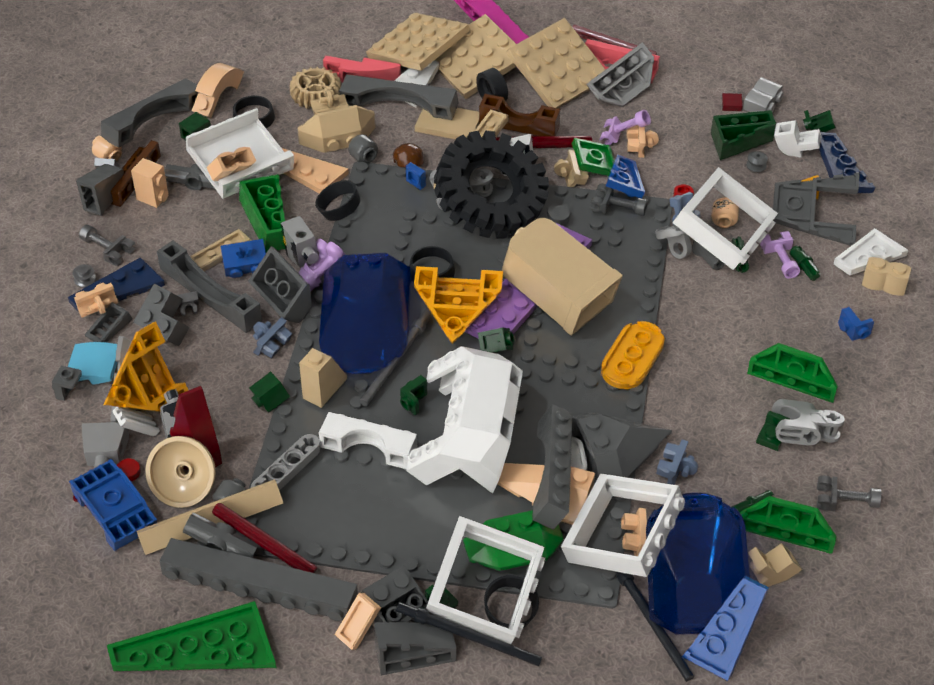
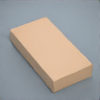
(357, 621)

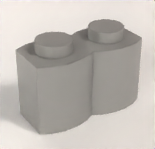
(763, 96)

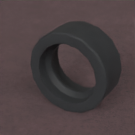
(492, 83)

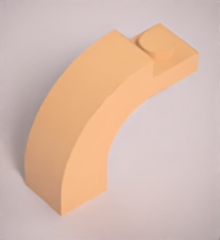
(212, 84)

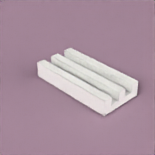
(136, 421)

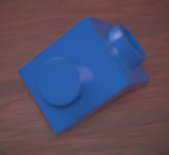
(853, 326)

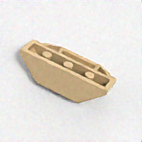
(336, 128)

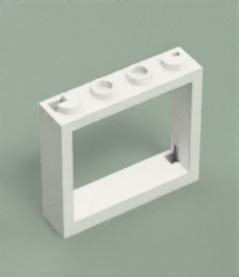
(710, 238)
(589, 516)
(501, 541)

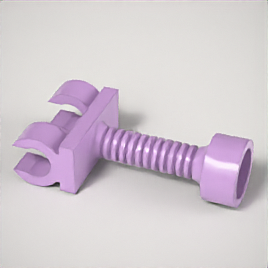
(641, 118)
(779, 246)

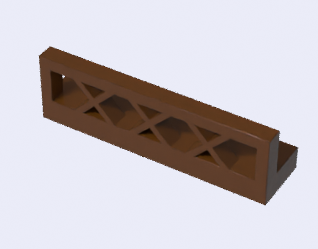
(125, 185)

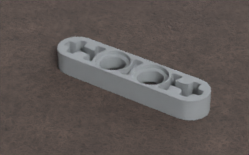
(290, 470)

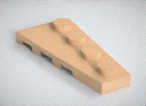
(315, 172)

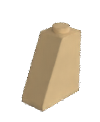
(320, 377)

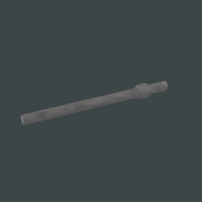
(416, 329)

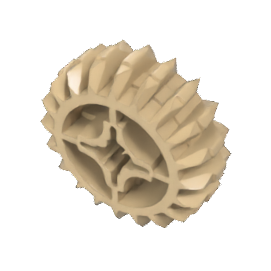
(312, 85)

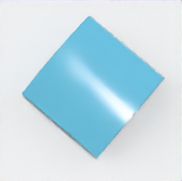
(95, 361)

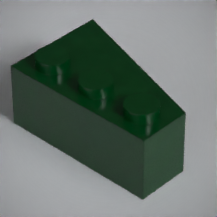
(741, 132)

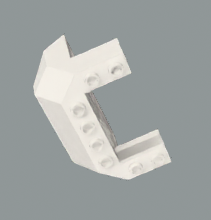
(477, 419)

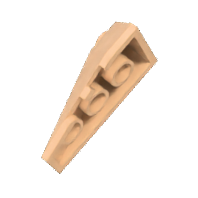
(525, 480)

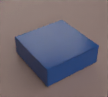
(415, 176)

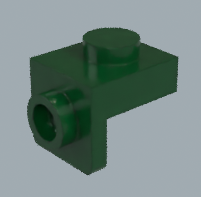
(822, 121)
(412, 393)

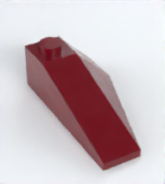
(194, 421)

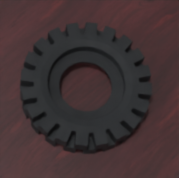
(475, 152)

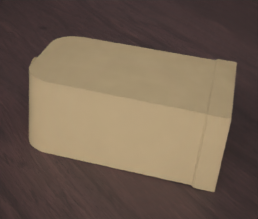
(559, 274)

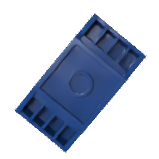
(113, 503)

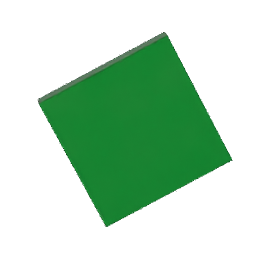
(593, 156)

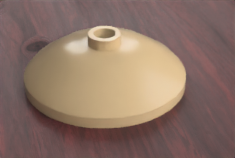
(168, 478)

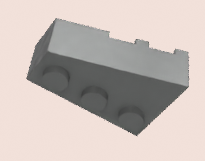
(411, 646)

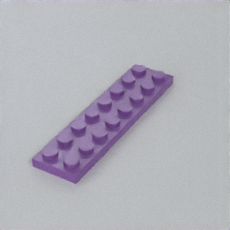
(512, 306)

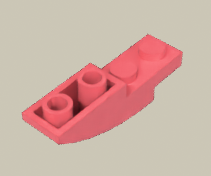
(367, 68)

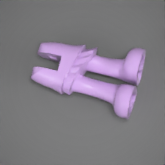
(328, 255)

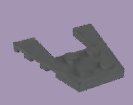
(796, 206)

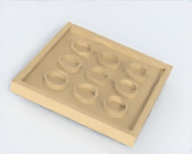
(418, 41)
(475, 52)
(556, 63)

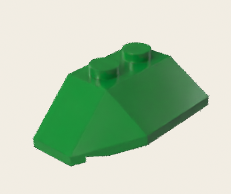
(794, 370)
(790, 523)
(518, 525)

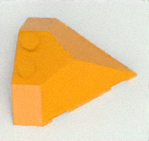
(455, 300)
(143, 374)

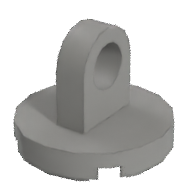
(674, 236)

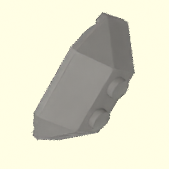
(624, 78)

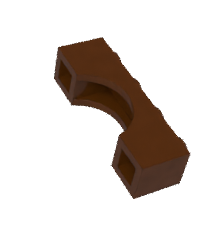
(540, 123)

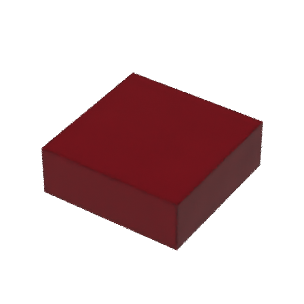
(731, 102)

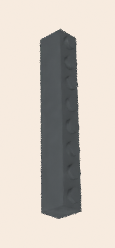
(258, 579)

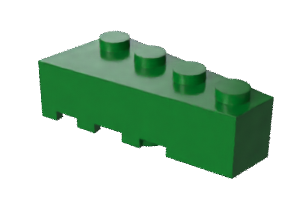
(264, 209)

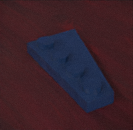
(839, 162)
(128, 280)

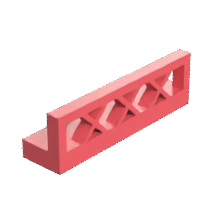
(611, 53)

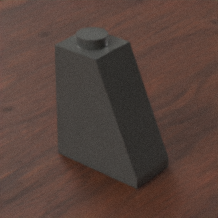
(97, 186)

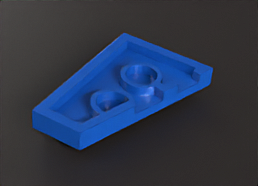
(625, 177)

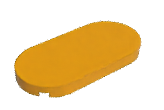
(632, 355)

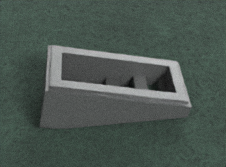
(119, 323)

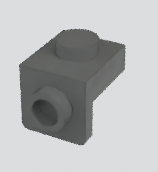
(64, 381)

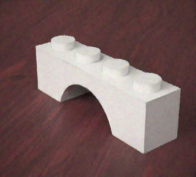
(343, 432)

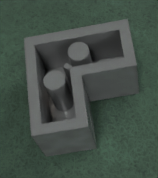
(161, 307)

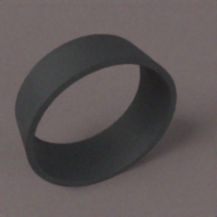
(268, 119)
(332, 192)
(433, 251)
(509, 581)

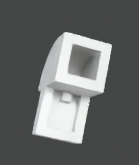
(794, 142)

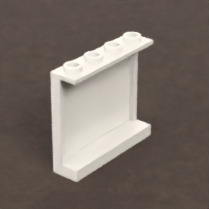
(230, 135)

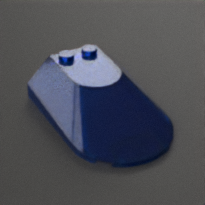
(365, 311)
(698, 565)

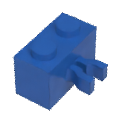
(242, 257)

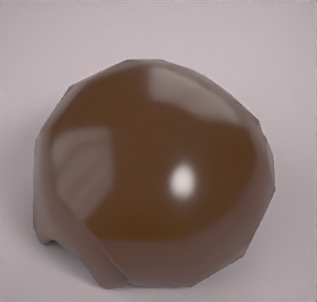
(408, 153)

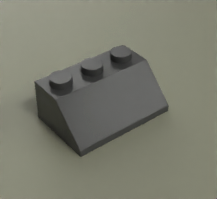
(282, 287)

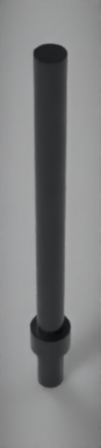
(627, 581)
(422, 616)

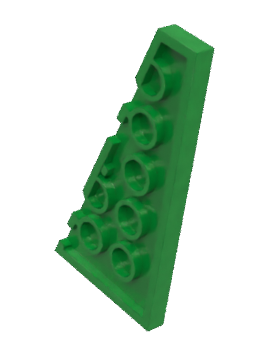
(215, 641)

